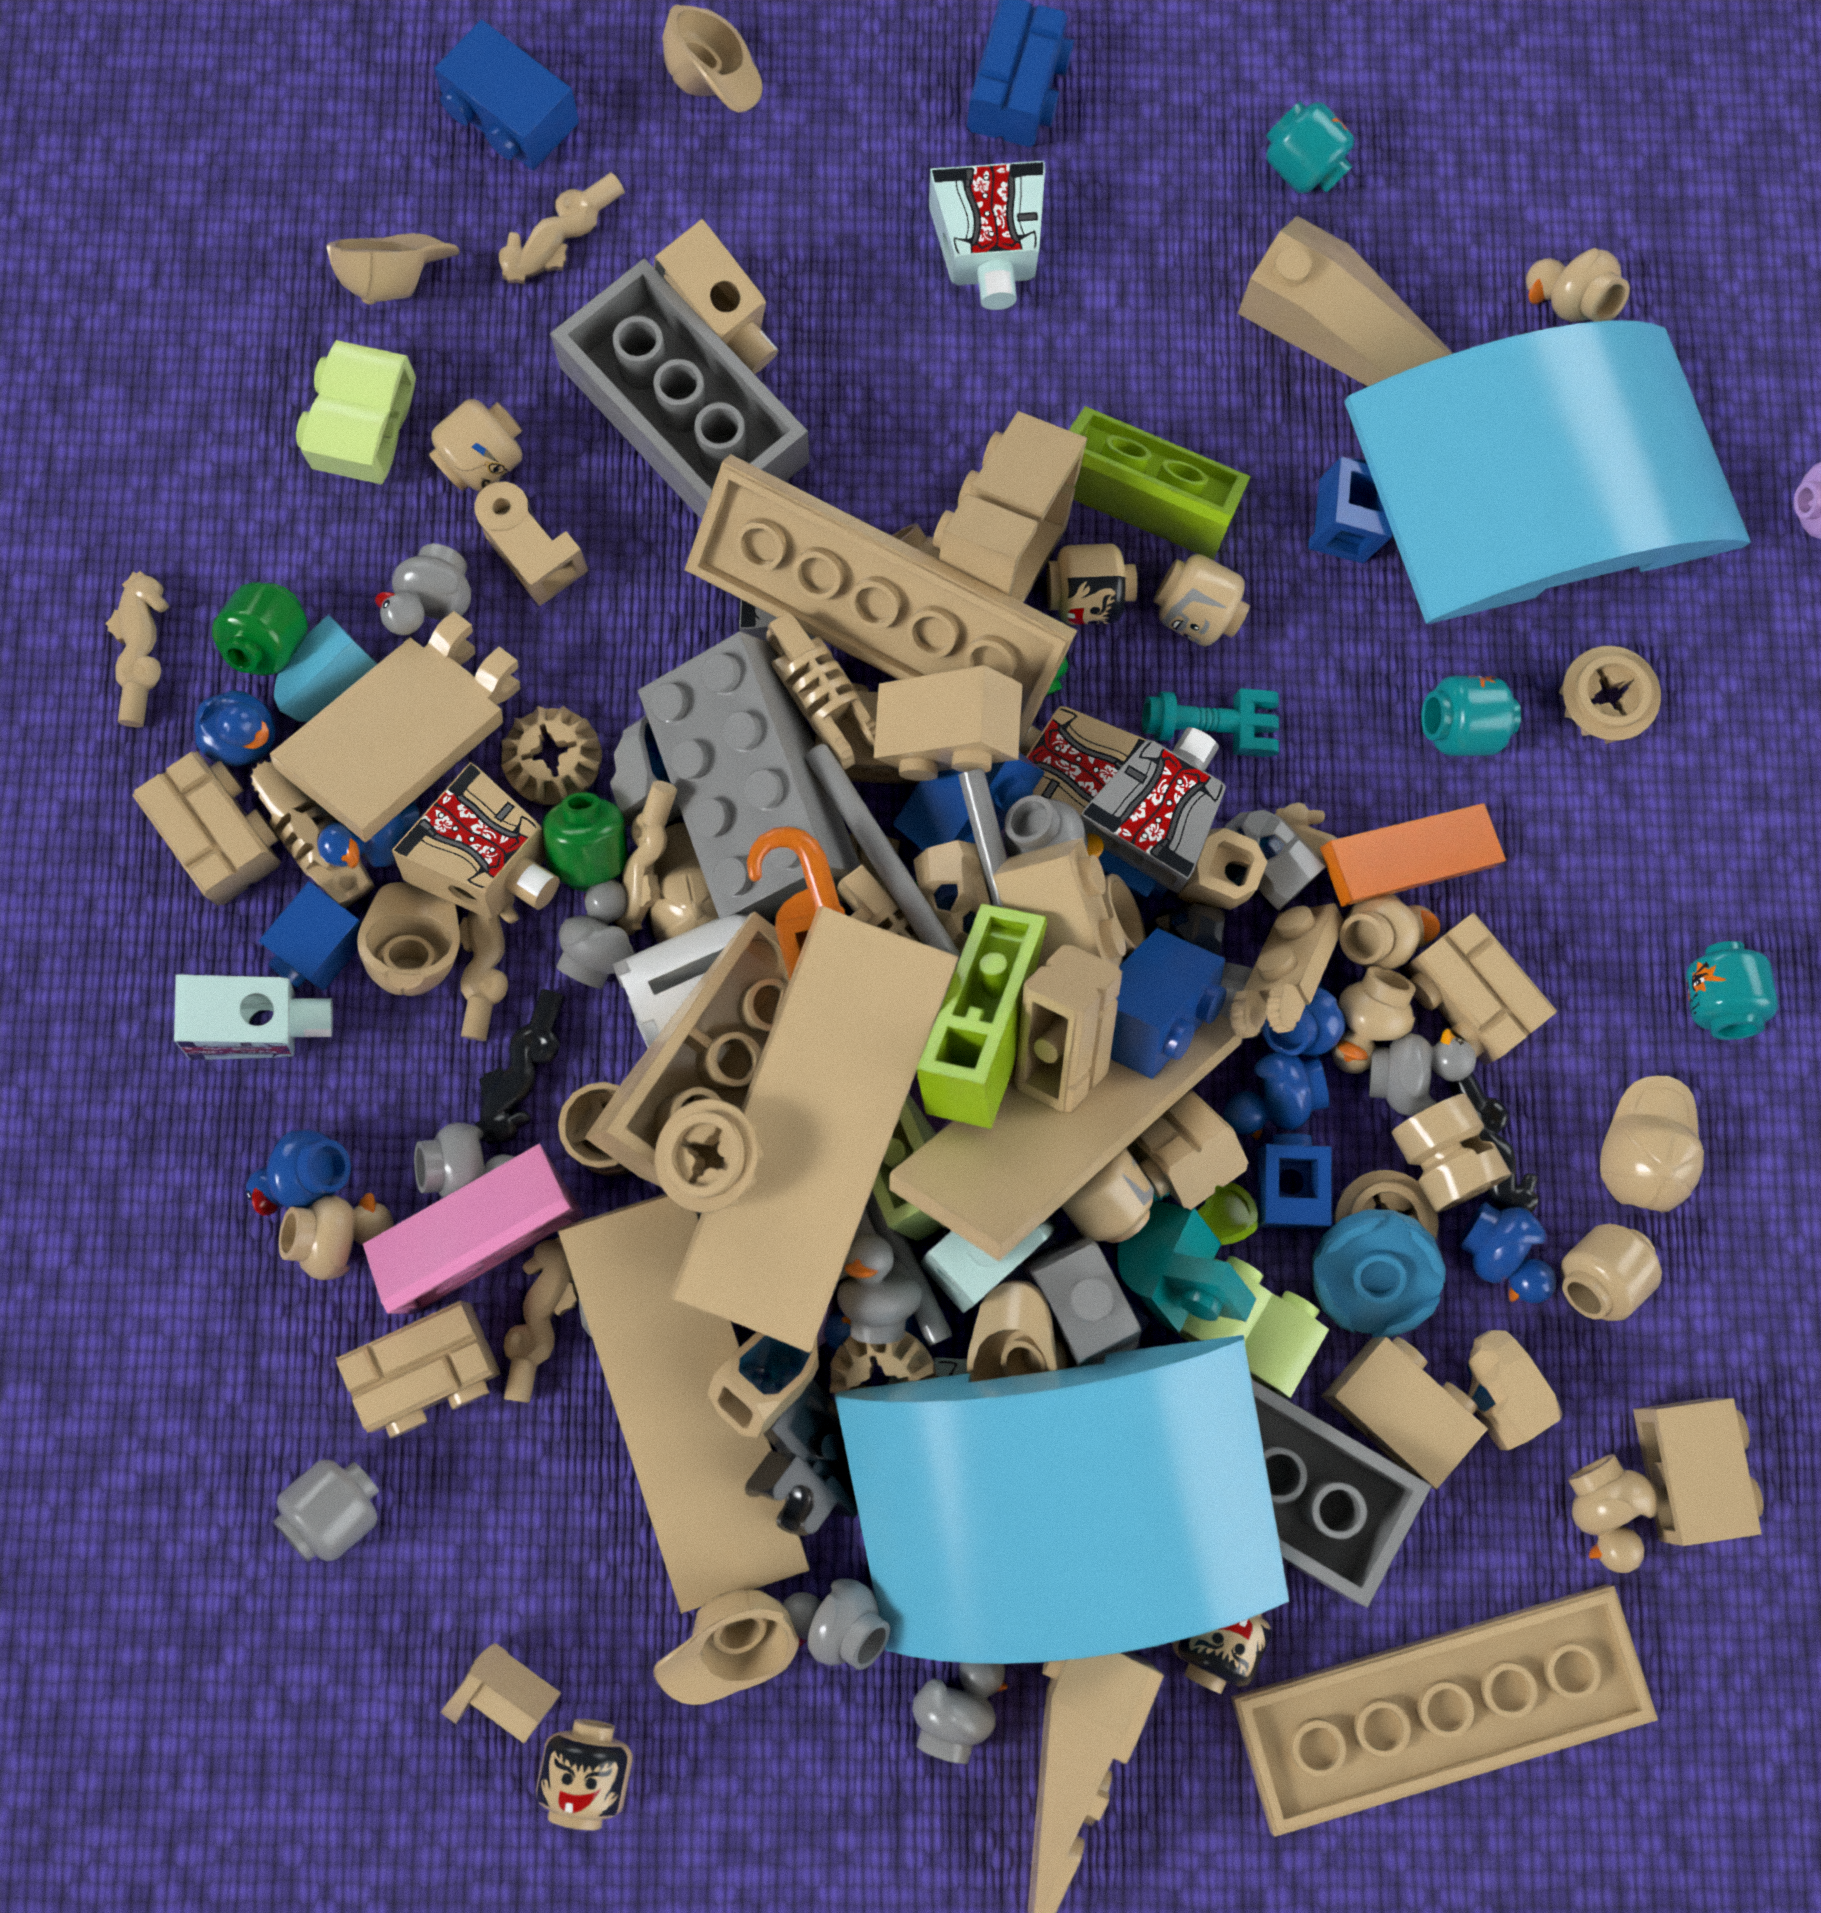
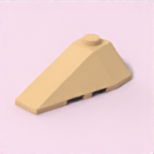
(1336, 307)
(701, 1052)
(1089, 1718)

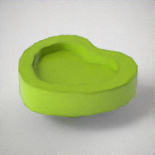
(1230, 1213)

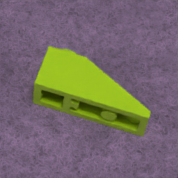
(980, 1017)

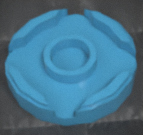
(1378, 1273)

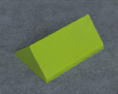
(1155, 483)

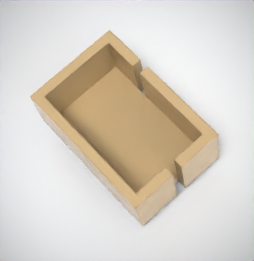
(1014, 506)

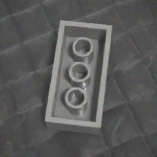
(675, 387)
(741, 769)
(1333, 1499)

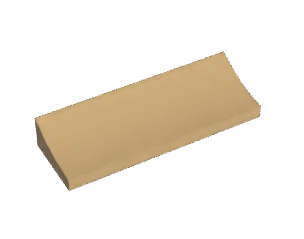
(824, 1122)

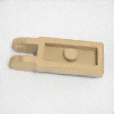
(1287, 970)

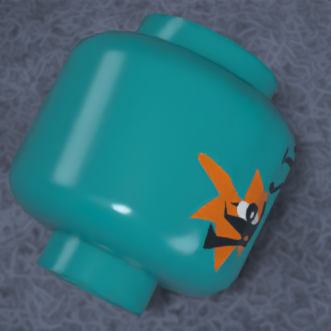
(1310, 147)
(1470, 715)
(1731, 991)

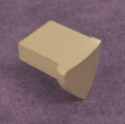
(504, 1693)

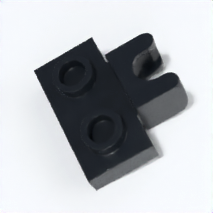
(809, 1465)

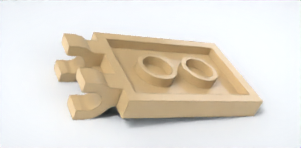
(398, 728)

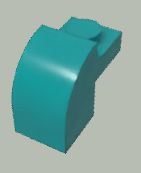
(1175, 1270)

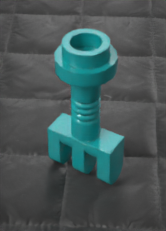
(1163, 716)

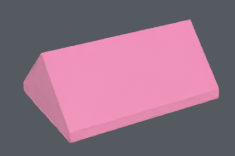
(470, 1232)

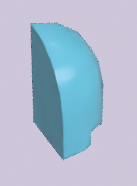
(320, 671)

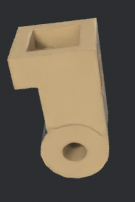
(522, 544)

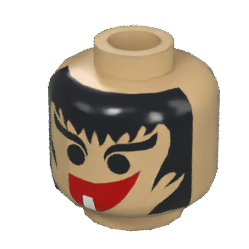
(1090, 584)
(1225, 1654)
(584, 1775)

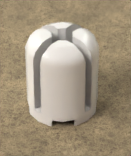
(669, 971)

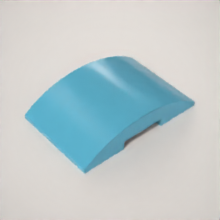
(1543, 465)
(1066, 1506)

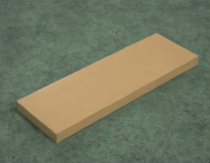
(867, 588)
(1012, 1177)
(658, 1375)
(1442, 1709)

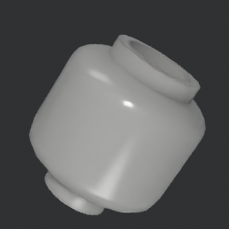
(327, 1510)

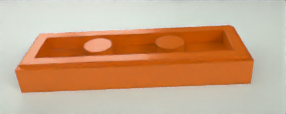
(1412, 854)

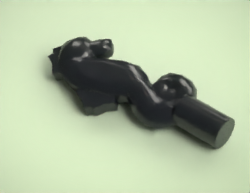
(509, 1088)
(1495, 1119)

